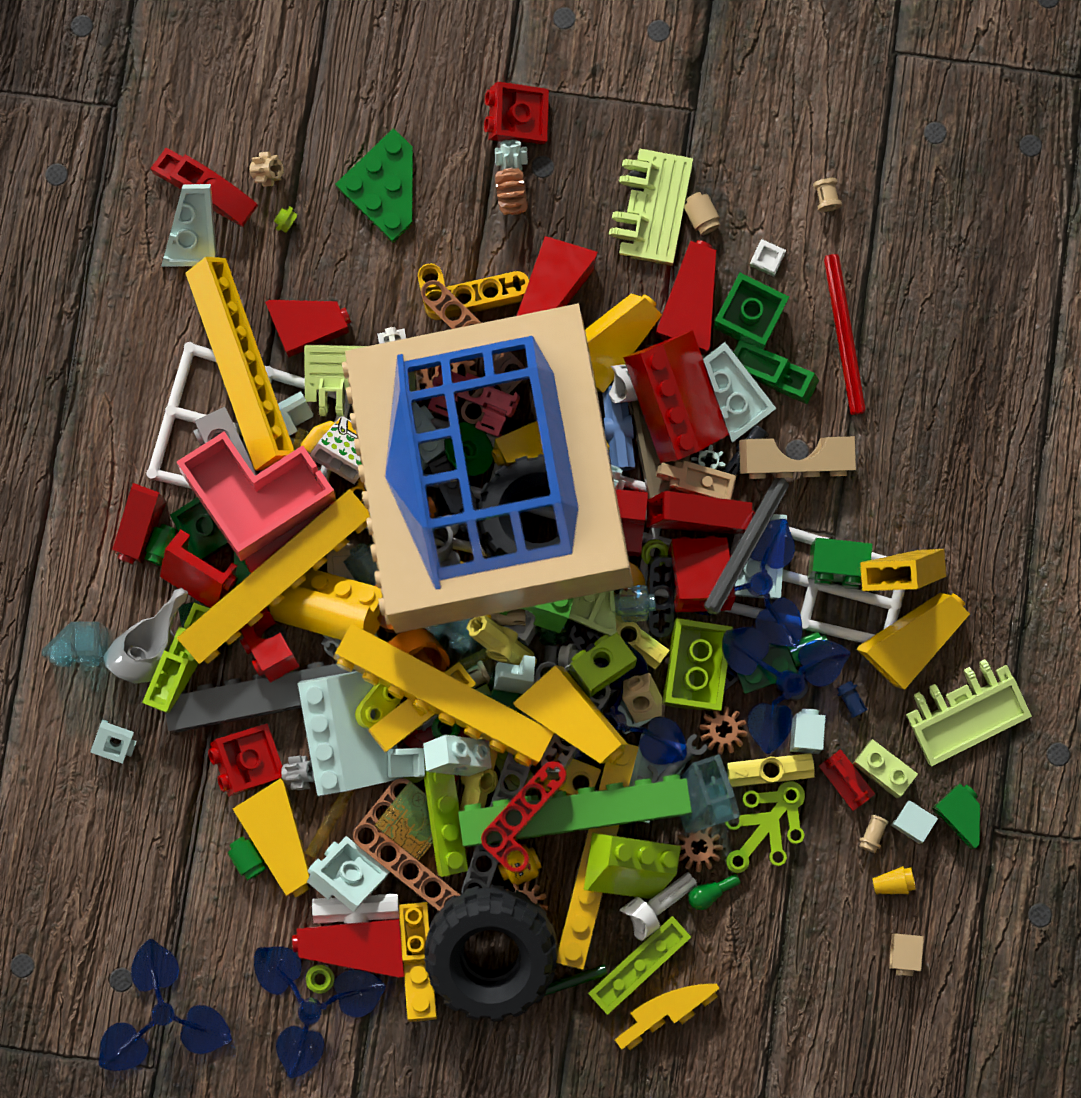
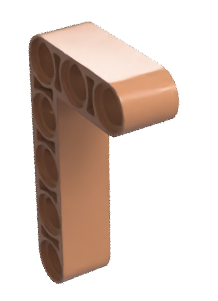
(466, 319)
(402, 858)

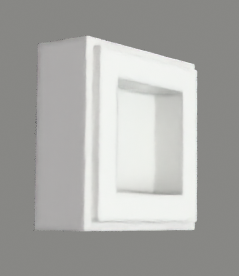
(767, 257)

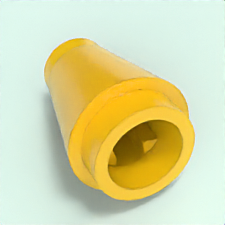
(895, 882)

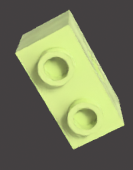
(885, 769)

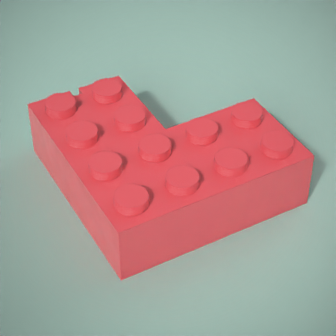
(251, 507)

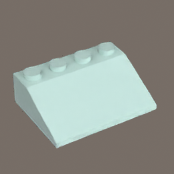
(340, 749)

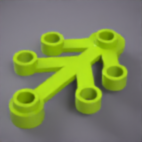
(768, 823)

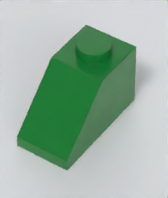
(961, 813)

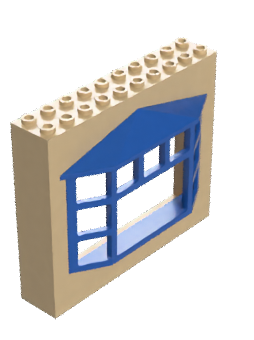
(576, 457)

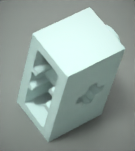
(807, 732)
(457, 755)

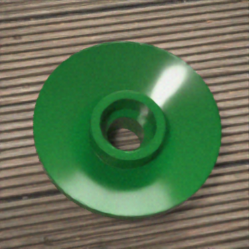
(476, 448)

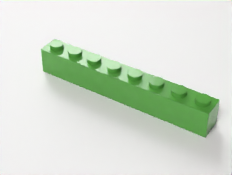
(584, 810)

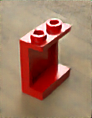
(697, 569)
(194, 574)

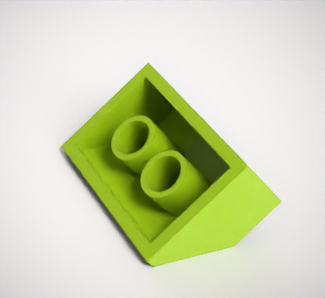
(696, 666)
(630, 866)

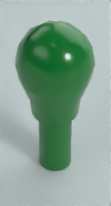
(704, 895)

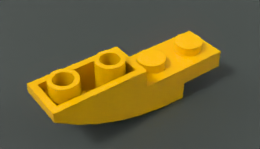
(407, 718)
(419, 992)
(675, 1004)

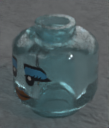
(634, 603)

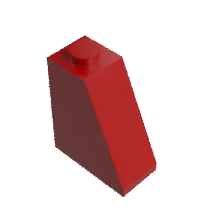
(307, 322)
(138, 520)

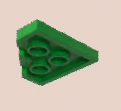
(383, 185)

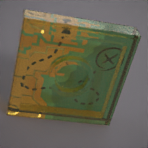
(408, 821)

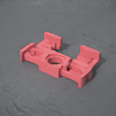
(497, 403)

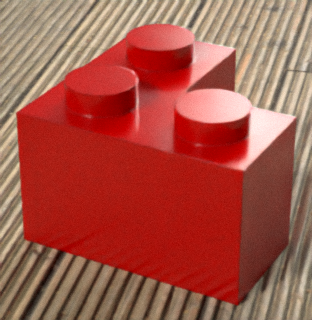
(633, 513)

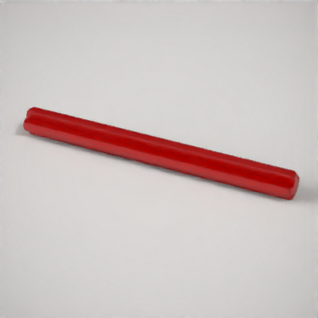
(844, 334)

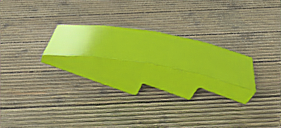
(173, 669)

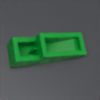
(777, 372)

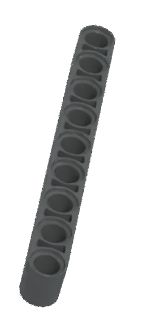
(474, 874)

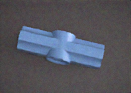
(618, 433)

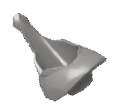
(149, 639)

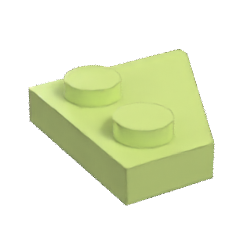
(595, 612)

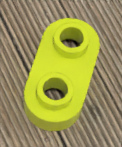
(376, 700)

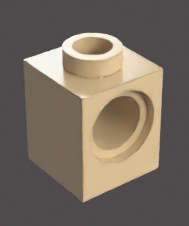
(642, 697)
(906, 954)

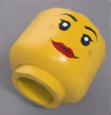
(516, 860)

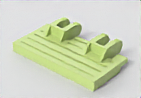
(655, 210)
(326, 374)
(970, 716)

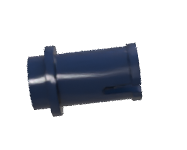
(851, 698)

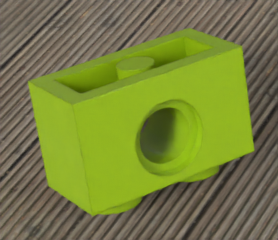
(594, 678)

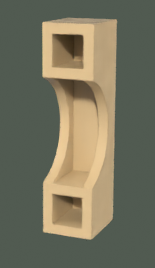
(764, 457)

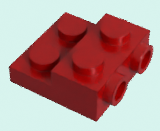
(517, 113)
(246, 760)

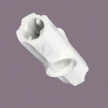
(373, 908)

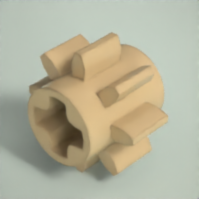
(266, 169)

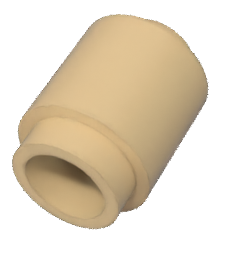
(702, 213)

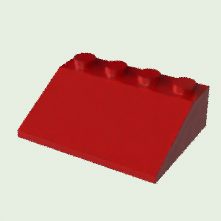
(676, 397)

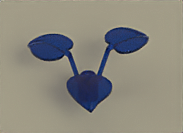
(782, 619)
(821, 663)
(663, 738)
(203, 1030)
(297, 1047)

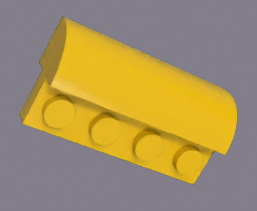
(329, 605)

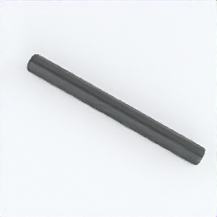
(746, 546)

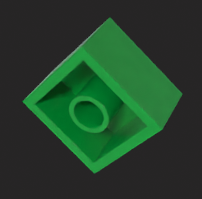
(751, 311)
(837, 562)

